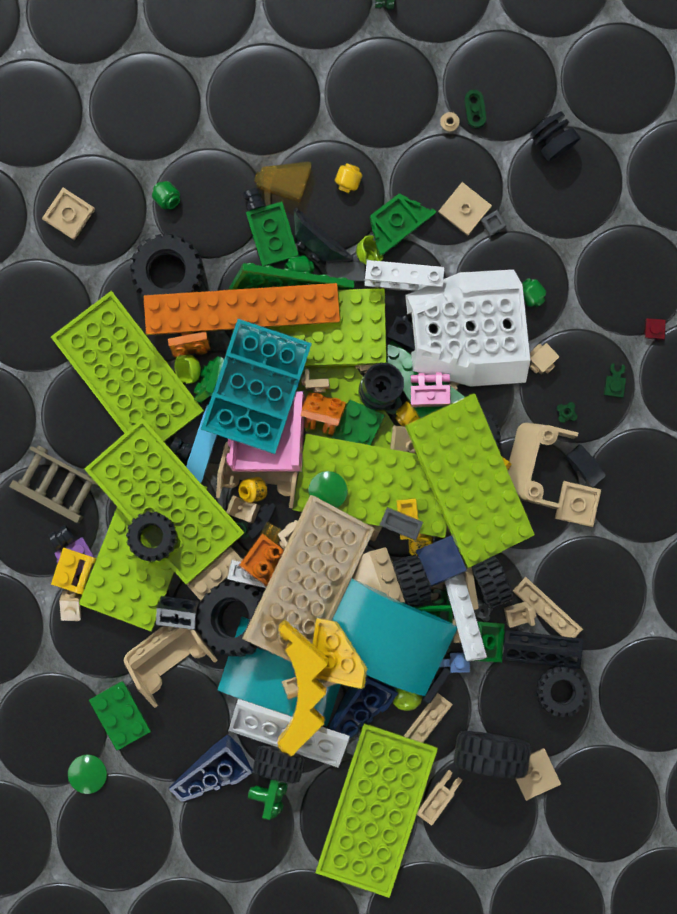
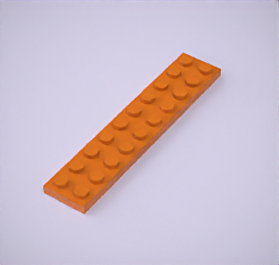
(257, 306)

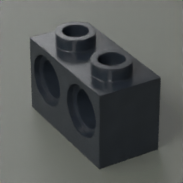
(406, 339)
(177, 612)

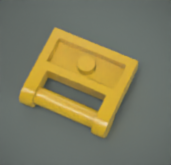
(67, 569)

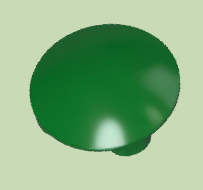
(329, 488)
(87, 774)

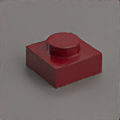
(654, 329)

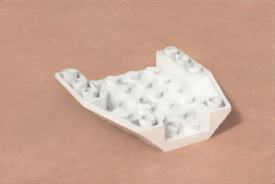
(478, 357)

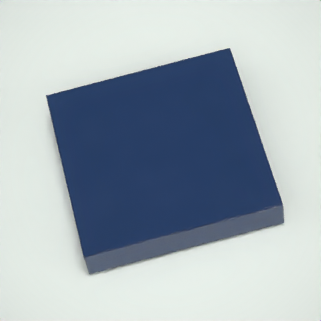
(441, 560)

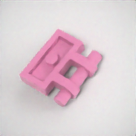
(430, 395)

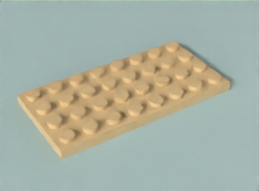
(309, 575)

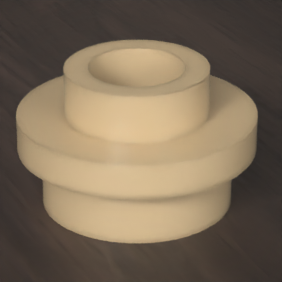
(449, 127)

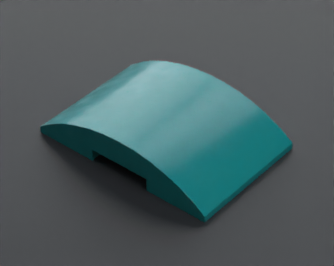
(256, 386)
(393, 638)
(260, 677)

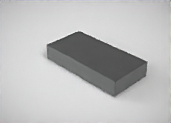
(349, 270)
(401, 523)

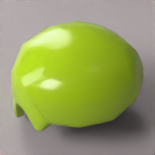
(367, 250)
(187, 368)
(406, 700)

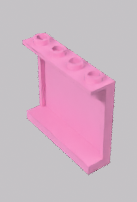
(289, 450)

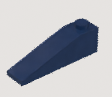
(361, 705)
(217, 767)

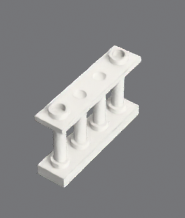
(402, 276)

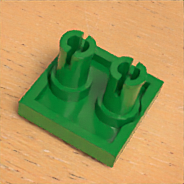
(209, 378)
(271, 797)

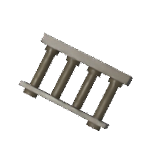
(40, 493)

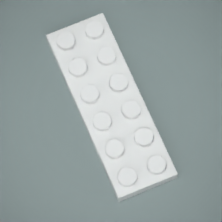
(267, 725)

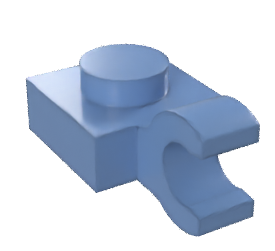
(456, 662)

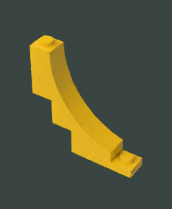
(307, 664)

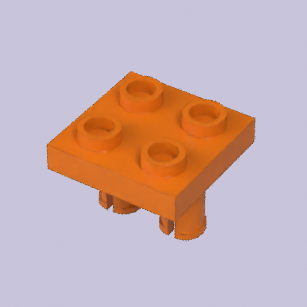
(189, 344)
(322, 409)
(262, 559)

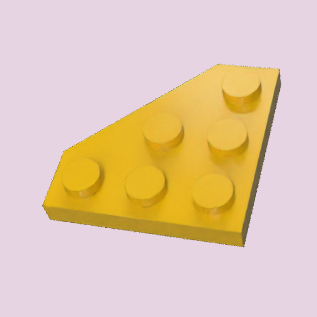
(343, 660)

